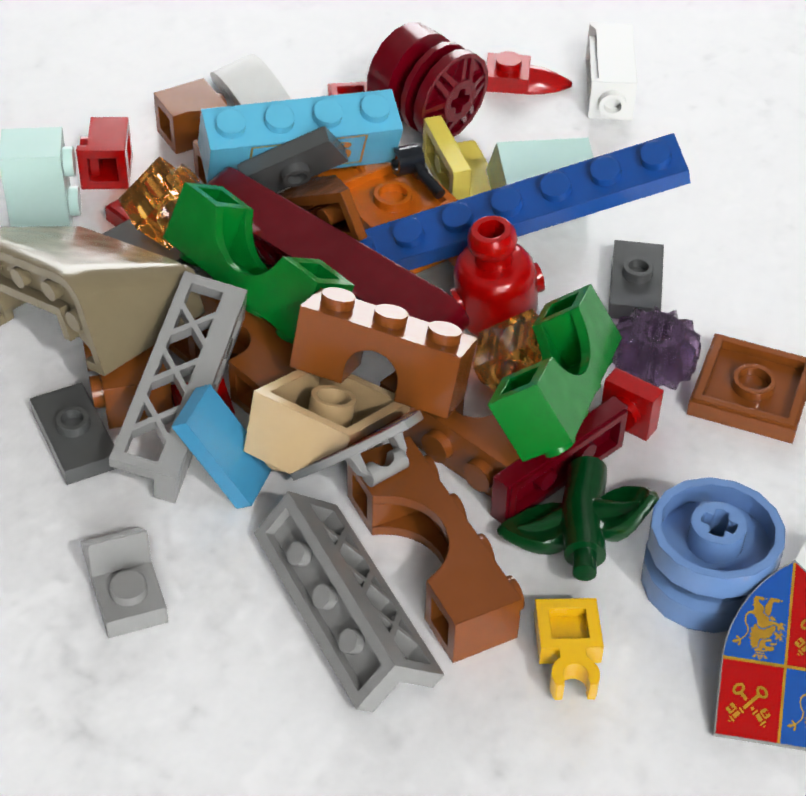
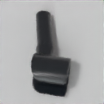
(412, 161)

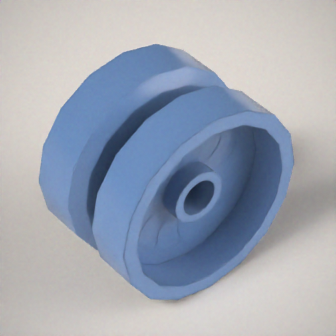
(709, 551)

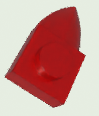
(514, 74)

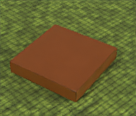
(751, 388)

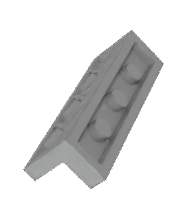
(206, 369)
(345, 601)

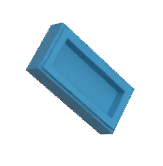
(218, 444)

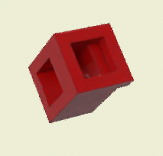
(105, 154)

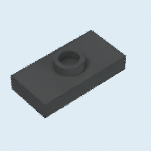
(296, 160)
(635, 277)
(73, 432)

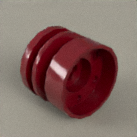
(429, 77)

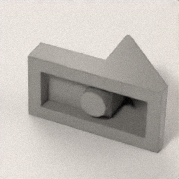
(125, 581)

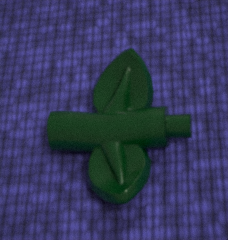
(582, 518)

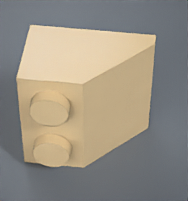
(313, 417)

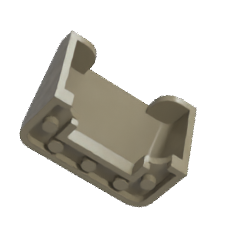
(95, 287)

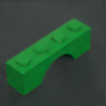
(217, 234)
(549, 400)

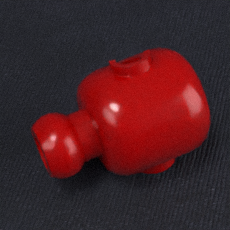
(495, 275)

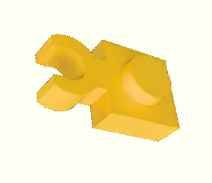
(570, 640)

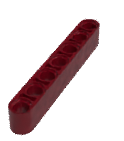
(291, 231)

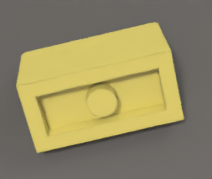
(454, 165)

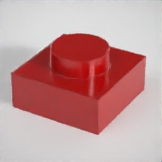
(641, 398)

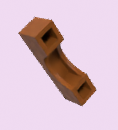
(469, 596)

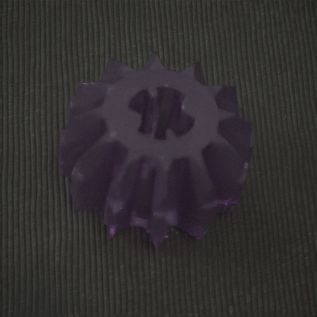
(657, 347)

